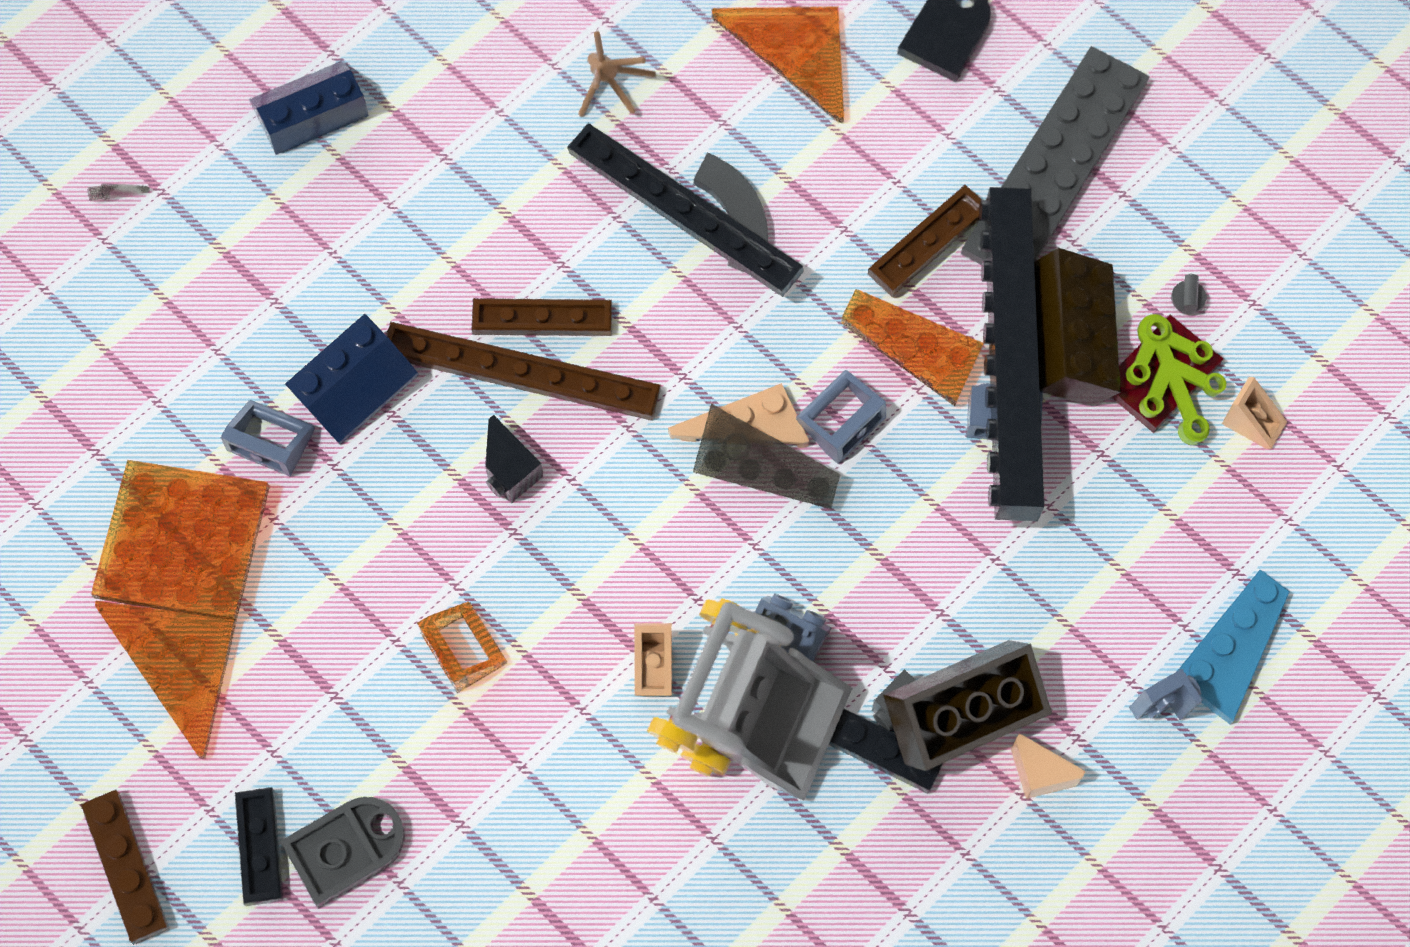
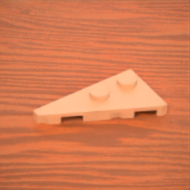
(766, 411)

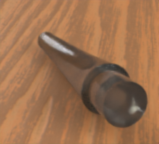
(111, 191)

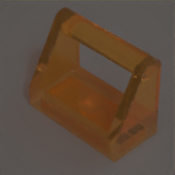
(458, 677)

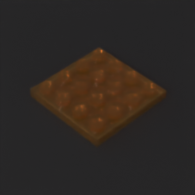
(181, 540)

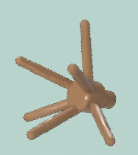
(606, 69)

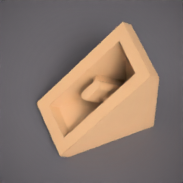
(1255, 415)
(1042, 770)

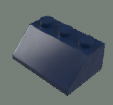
(310, 107)
(352, 379)

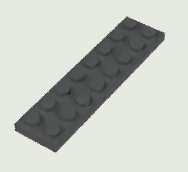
(1070, 143)

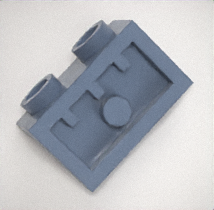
(806, 628)
(1175, 690)

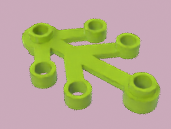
(1173, 373)

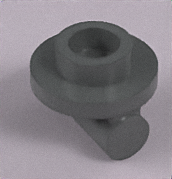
(1189, 295)

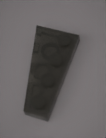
(755, 460)

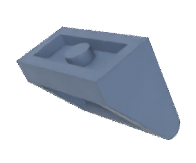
(855, 428)
(261, 451)

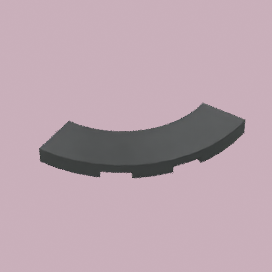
(733, 194)

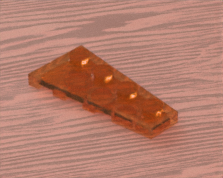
(918, 345)

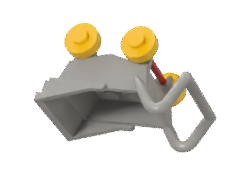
(766, 708)

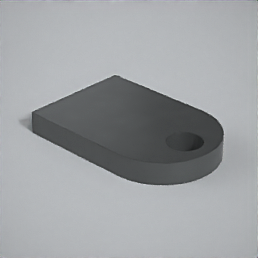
(343, 849)

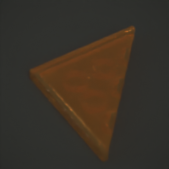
(797, 44)
(180, 660)

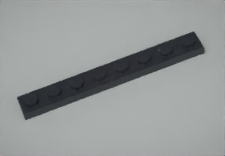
(686, 210)

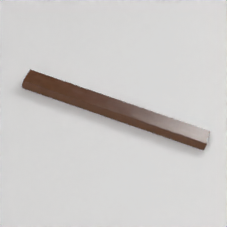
(526, 371)

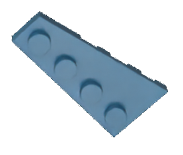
(1234, 646)

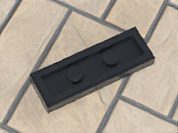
(258, 846)

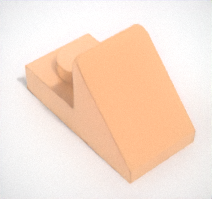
(653, 659)

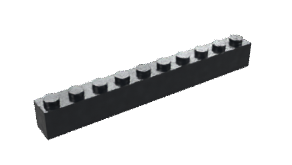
(1012, 355)

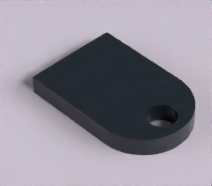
(945, 36)

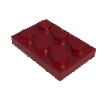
(1132, 394)

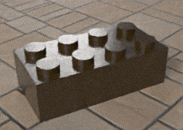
(1076, 327)
(967, 704)

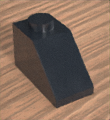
(509, 463)

